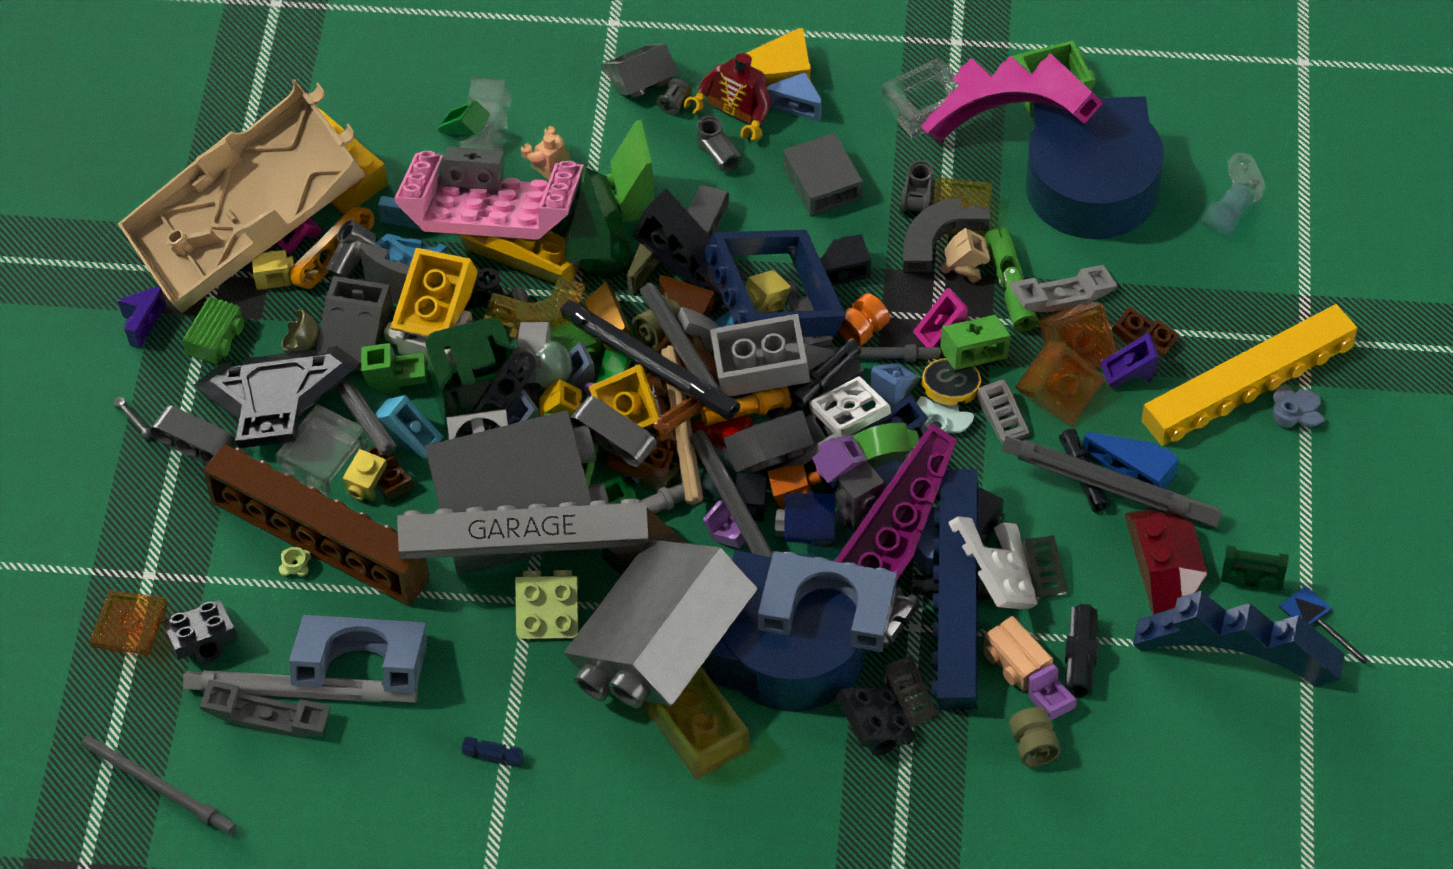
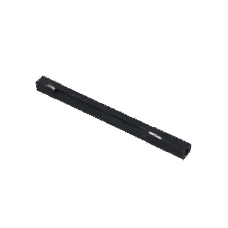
(650, 360)

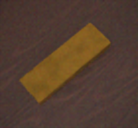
(606, 305)

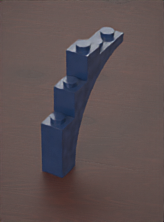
(1246, 630)

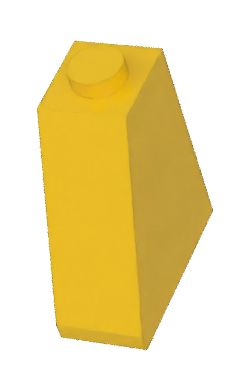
(782, 57)

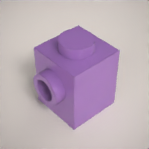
(838, 457)

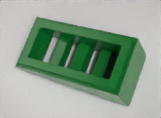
(464, 119)

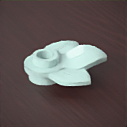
(944, 416)

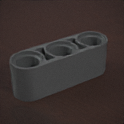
(709, 207)
(614, 431)
(190, 434)

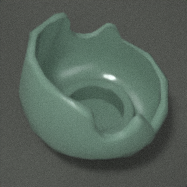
(555, 364)

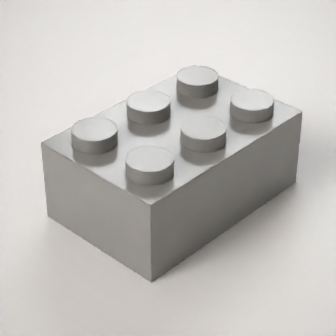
(760, 355)

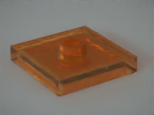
(128, 622)

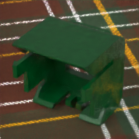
(478, 353)

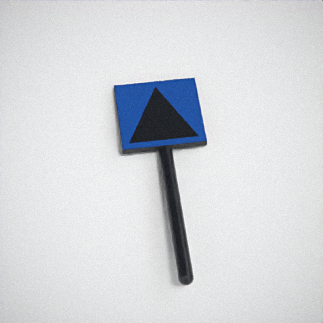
(1312, 609)

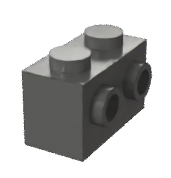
(857, 494)

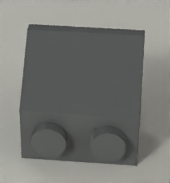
(640, 69)

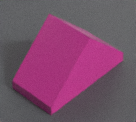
(944, 312)

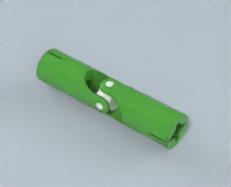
(1006, 261)

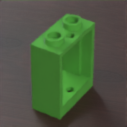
(1065, 53)

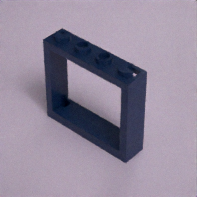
(827, 312)

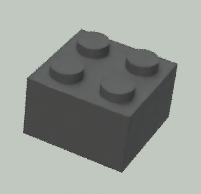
(769, 443)

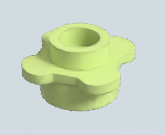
(291, 555)

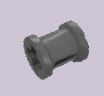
(674, 97)

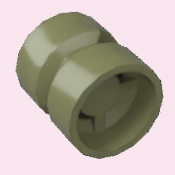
(648, 329)
(1034, 733)

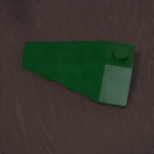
(597, 232)

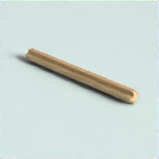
(685, 448)

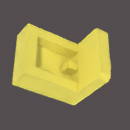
(363, 475)

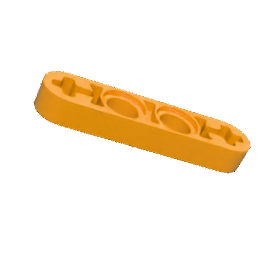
(329, 242)

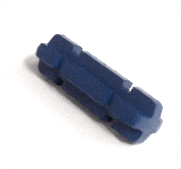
(492, 751)

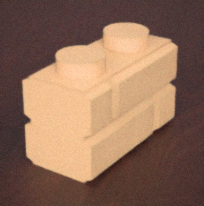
(1015, 652)

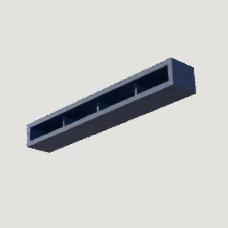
(957, 595)

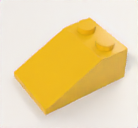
(434, 292)

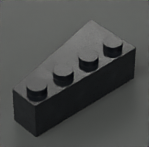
(678, 242)

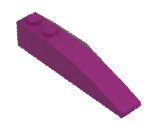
(898, 517)

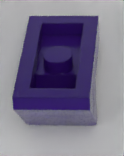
(141, 314)
(1133, 360)

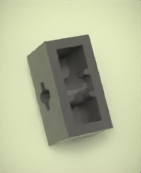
(472, 168)

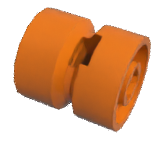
(863, 318)

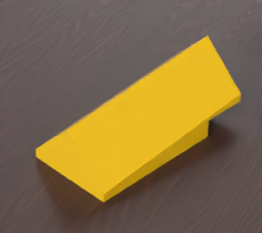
(539, 257)

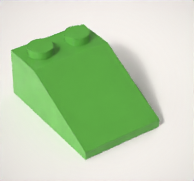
(632, 174)

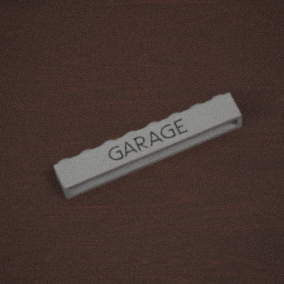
(522, 530)

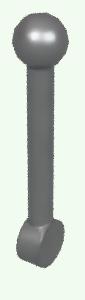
(120, 403)

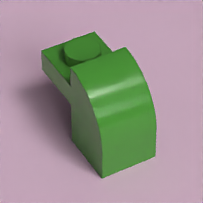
(389, 372)
(886, 443)

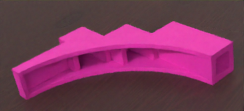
(1010, 84)

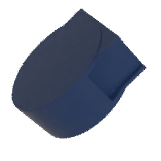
(1095, 174)
(794, 669)

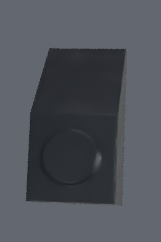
(847, 260)

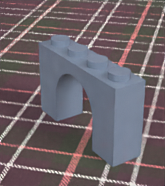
(795, 576)
(326, 637)

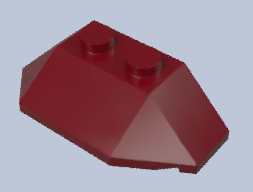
(1166, 556)

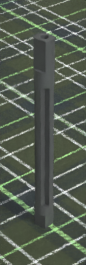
(1113, 481)

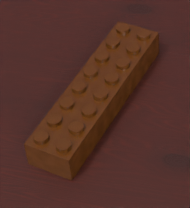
(314, 523)

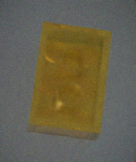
(701, 726)

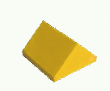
(629, 395)

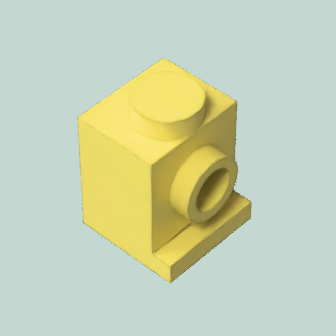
(272, 269)

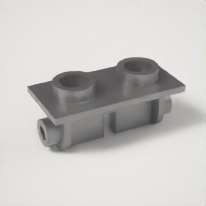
(902, 610)

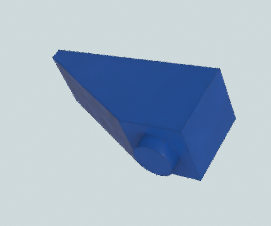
(1133, 458)

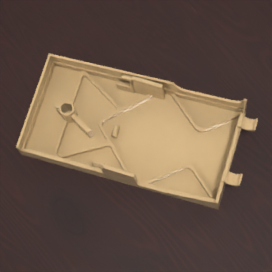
(242, 198)

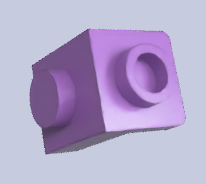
(722, 526)
(1049, 693)

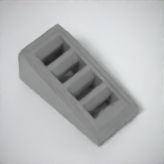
(997, 395)

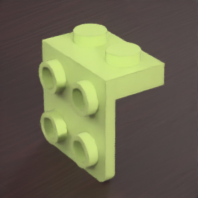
(547, 605)

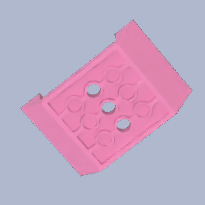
(513, 211)

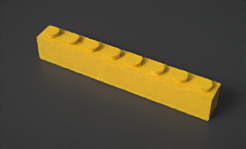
(1249, 375)

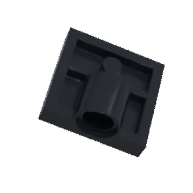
(201, 625)
(876, 718)

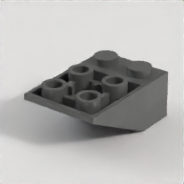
(354, 316)

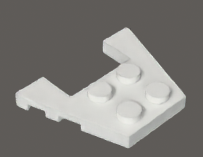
(1004, 569)

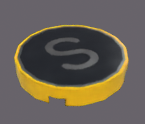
(950, 385)

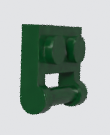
(1254, 569)

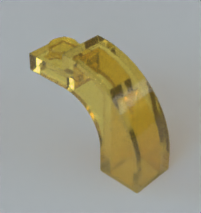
(513, 311)

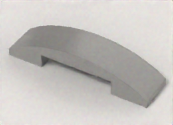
(1066, 293)

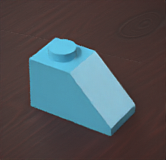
(407, 425)

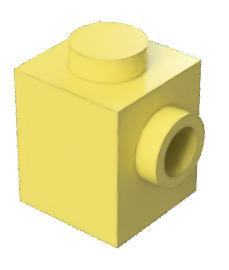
(767, 291)

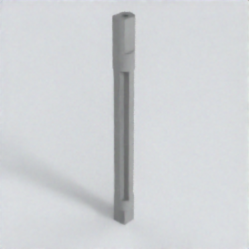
(281, 686)

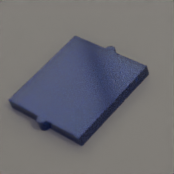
(809, 517)

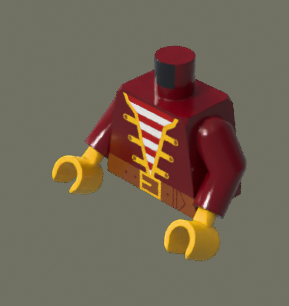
(738, 91)

